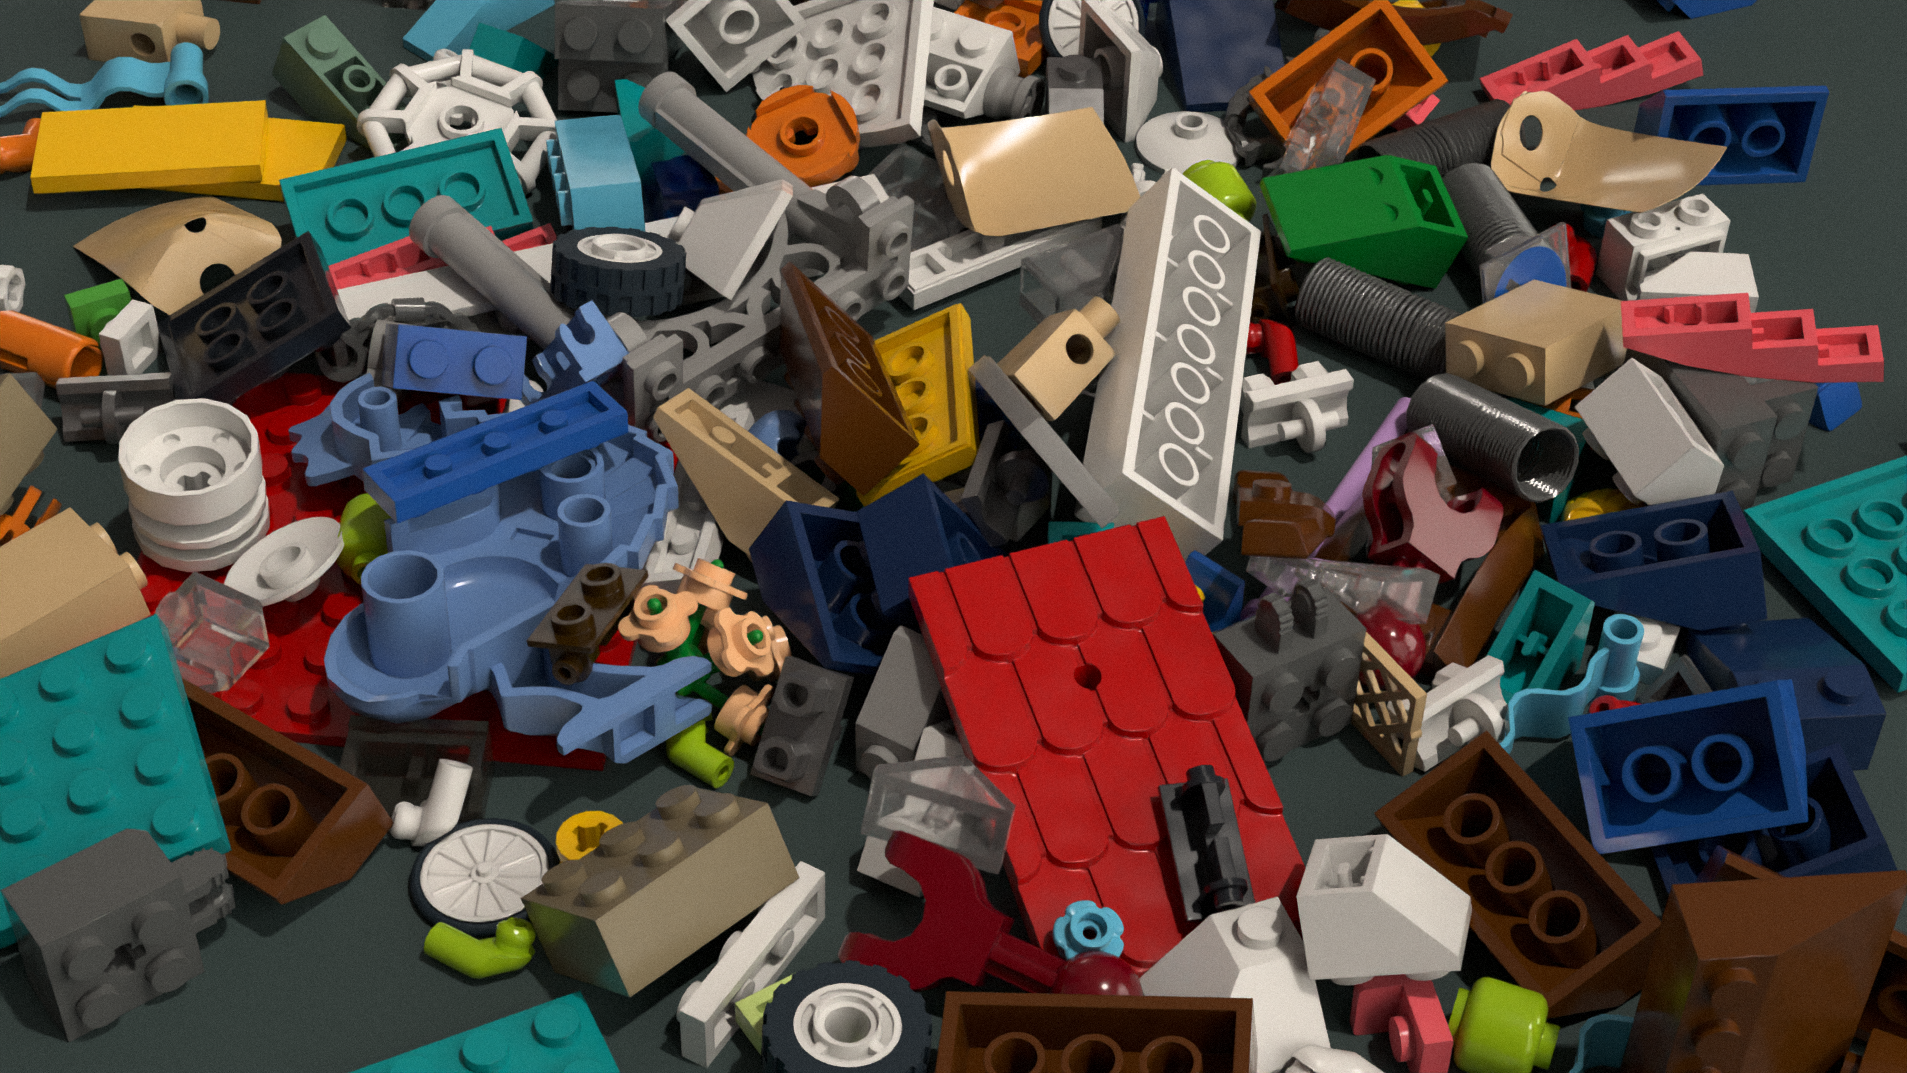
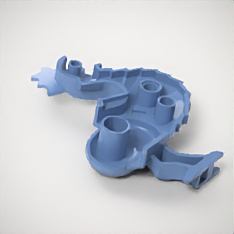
(481, 573)

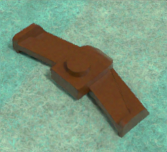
(1277, 518)

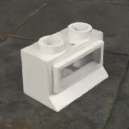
(1649, 241)

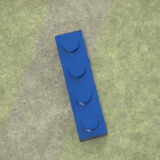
(494, 451)

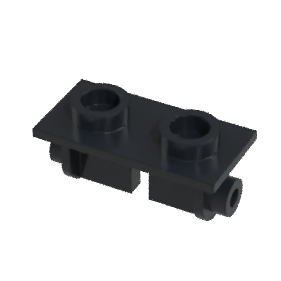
(1205, 844)

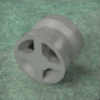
(1012, 95)

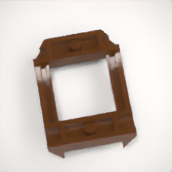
(1436, 23)
(1516, 552)

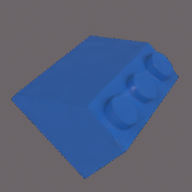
(1765, 129)
(1692, 767)

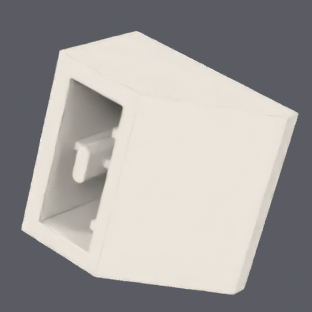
(962, 62)
(1648, 438)
(1379, 912)

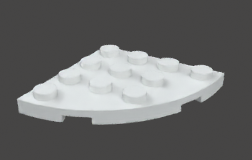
(868, 55)

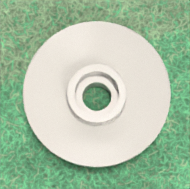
(1183, 140)
(287, 561)

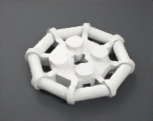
(478, 94)

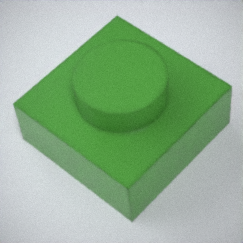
(96, 306)

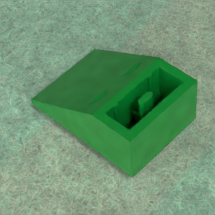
(1371, 215)

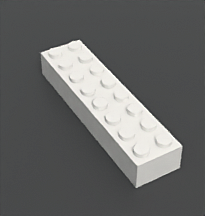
(1175, 383)

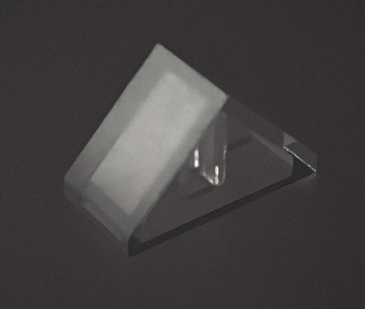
(943, 803)

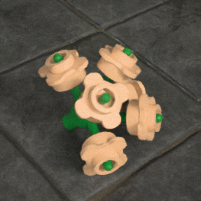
(704, 626)

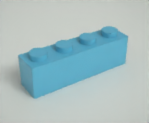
(595, 174)

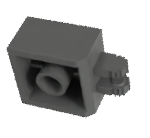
(1294, 667)
(115, 926)

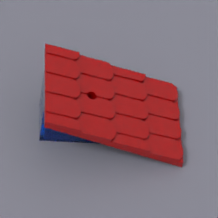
(1079, 693)

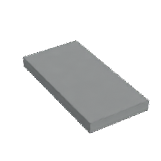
(1045, 441)

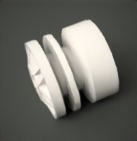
(194, 484)

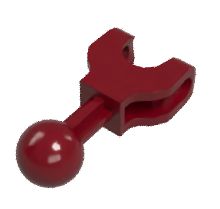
(1419, 531)
(970, 939)

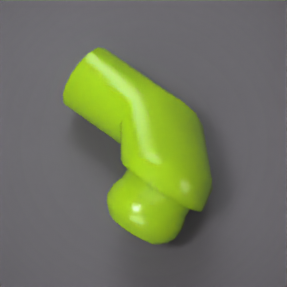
(694, 755)
(483, 957)

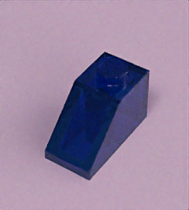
(677, 184)

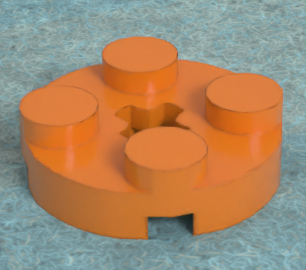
(801, 109)

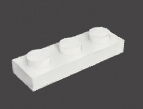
(749, 964)

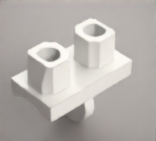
(1295, 409)
(1459, 710)

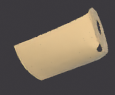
(1595, 161)
(1032, 172)
(166, 260)

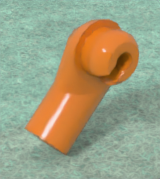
(19, 150)

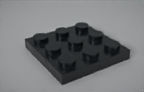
(254, 324)

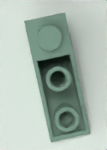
(330, 78)

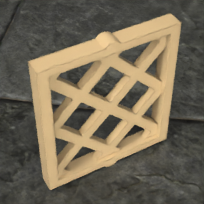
(1394, 676)

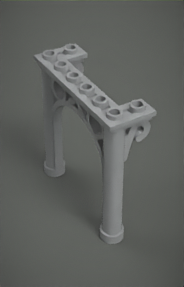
(845, 233)

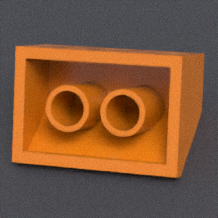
(1374, 43)

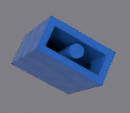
(453, 361)

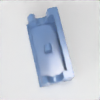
(578, 354)

